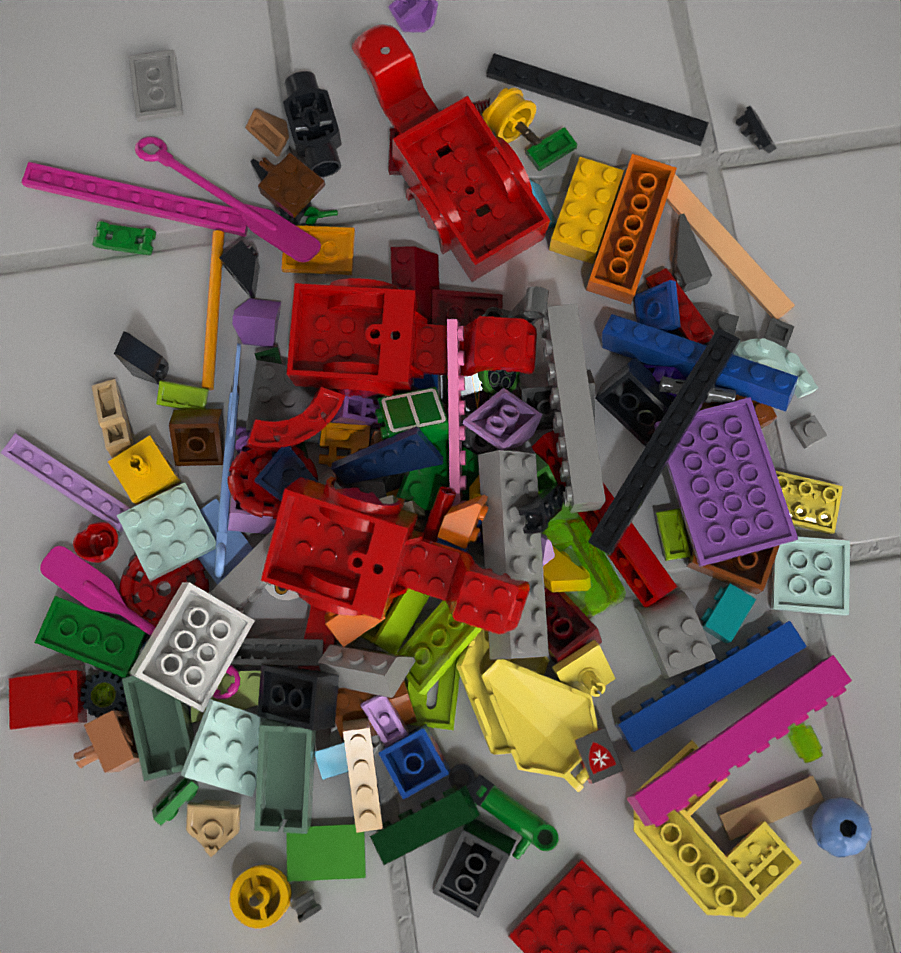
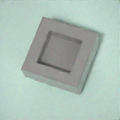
(809, 432)

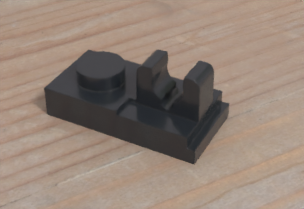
(756, 126)

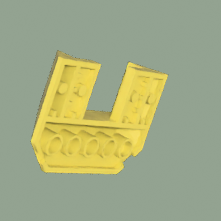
(716, 881)

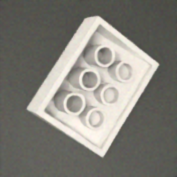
(192, 646)

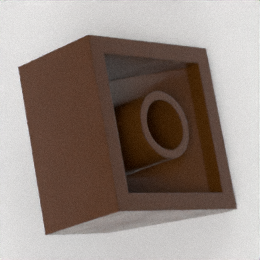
(197, 437)

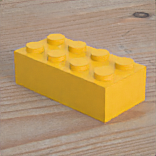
(586, 210)

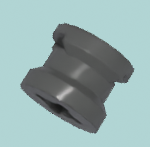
(305, 906)

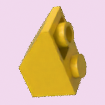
(564, 575)

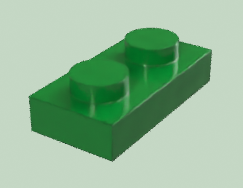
(551, 149)
(169, 805)

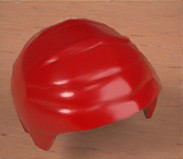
(96, 542)

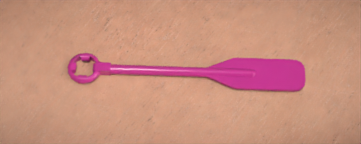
(260, 221)
(101, 594)

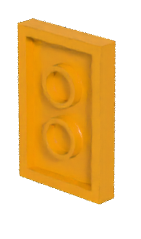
(334, 256)

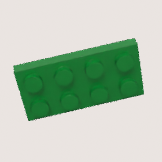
(91, 637)

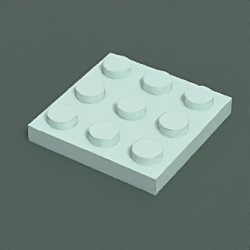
(167, 531)
(812, 576)
(225, 749)

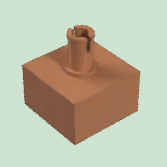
(111, 743)

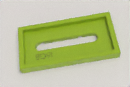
(444, 713)

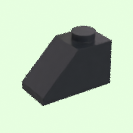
(243, 267)

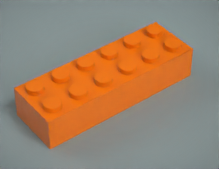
(631, 229)

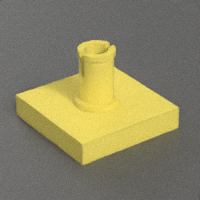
(585, 670)

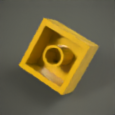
(144, 471)

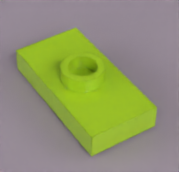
(181, 395)
(672, 534)

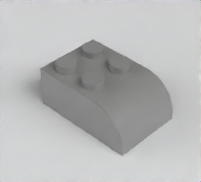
(675, 634)

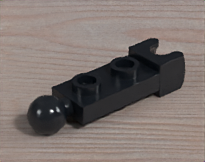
(542, 509)

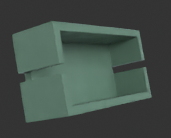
(160, 728)
(284, 777)

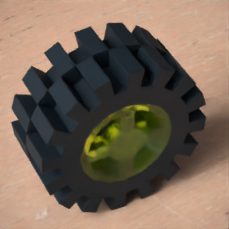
(98, 690)

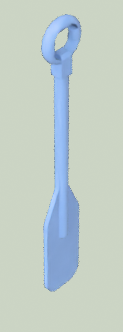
(221, 538)

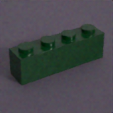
(424, 825)

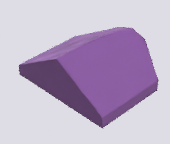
(414, 14)
(257, 322)

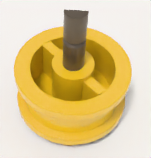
(511, 116)
(260, 896)

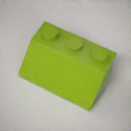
(399, 619)

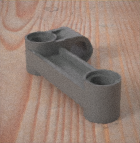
(531, 307)

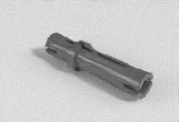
(717, 394)

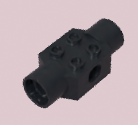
(312, 123)

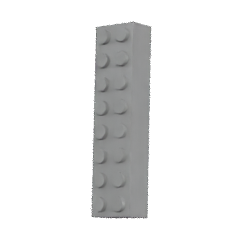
(573, 409)
(509, 483)

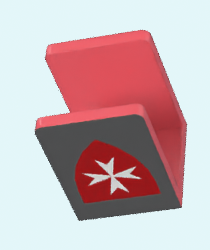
(598, 755)

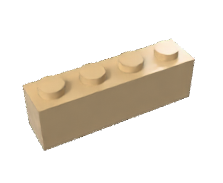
(362, 775)

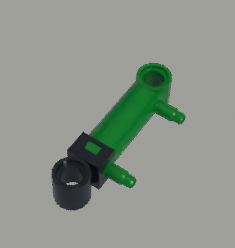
(507, 811)

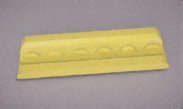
(811, 502)

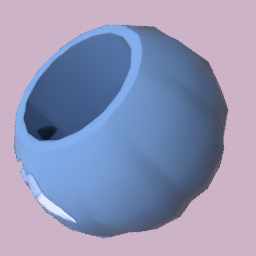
(827, 824)

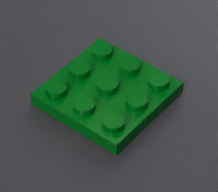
(423, 484)

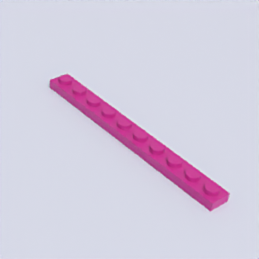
(134, 198)

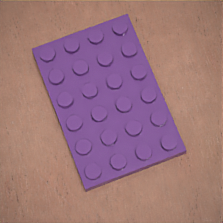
(729, 485)

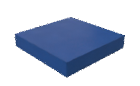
(659, 307)

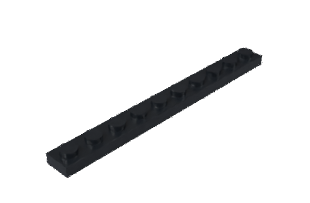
(597, 99)
(664, 441)

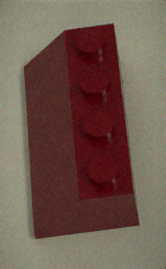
(418, 271)

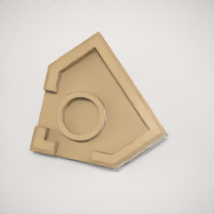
(213, 823)

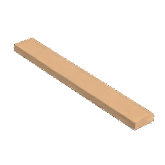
(728, 251)

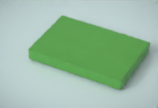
(326, 853)

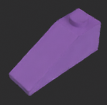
(358, 412)

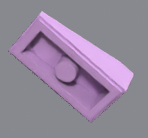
(385, 719)

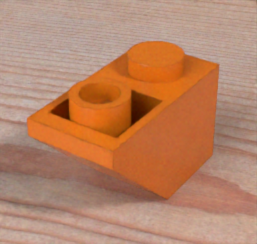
(462, 520)

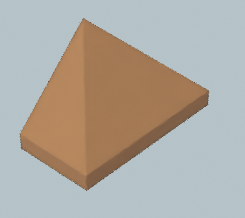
(269, 130)

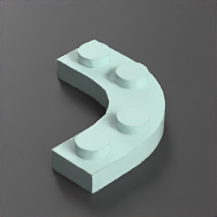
(778, 357)

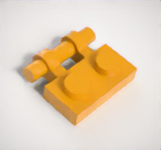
(344, 437)

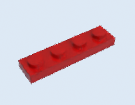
(692, 323)

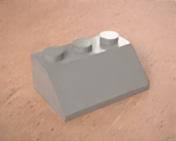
(366, 669)

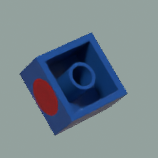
(414, 761)

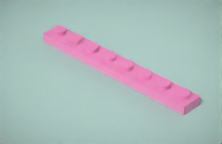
(456, 408)

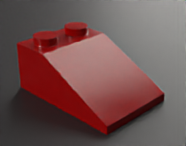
(47, 699)

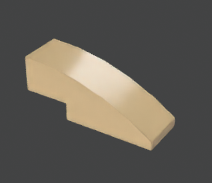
(112, 417)

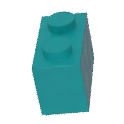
(727, 613)

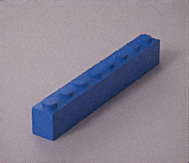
(668, 350)
(710, 685)

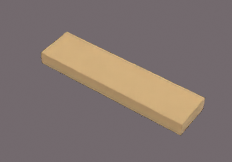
(771, 807)

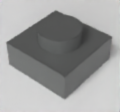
(779, 332)

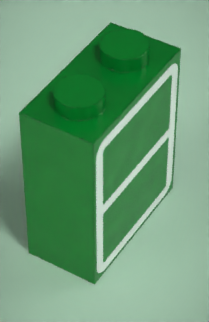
(410, 410)

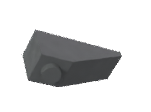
(689, 264)

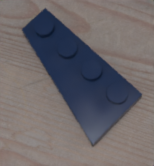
(392, 456)

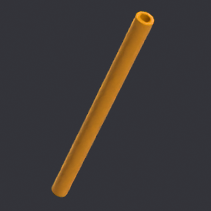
(213, 310)

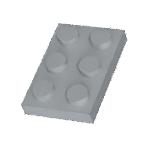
(155, 85)

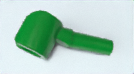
(314, 214)

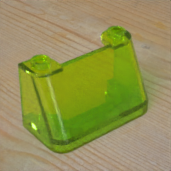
(607, 587)

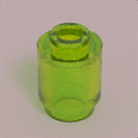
(805, 742)

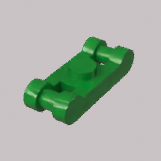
(124, 238)

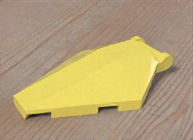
(471, 666)
(541, 720)

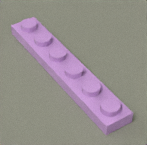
(65, 480)

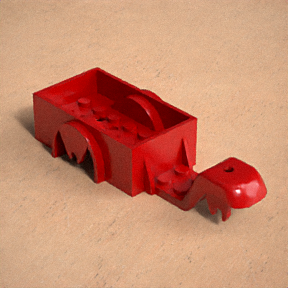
(472, 175)

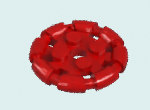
(240, 488)
(149, 591)

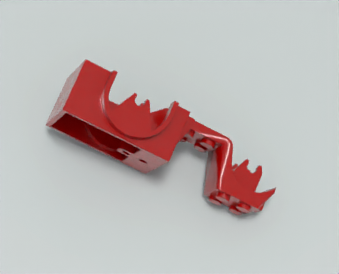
(347, 347)
(335, 536)

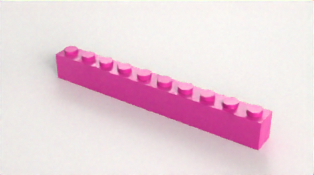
(738, 741)

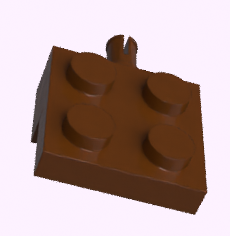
(289, 184)

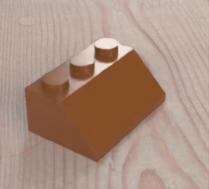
(349, 707)

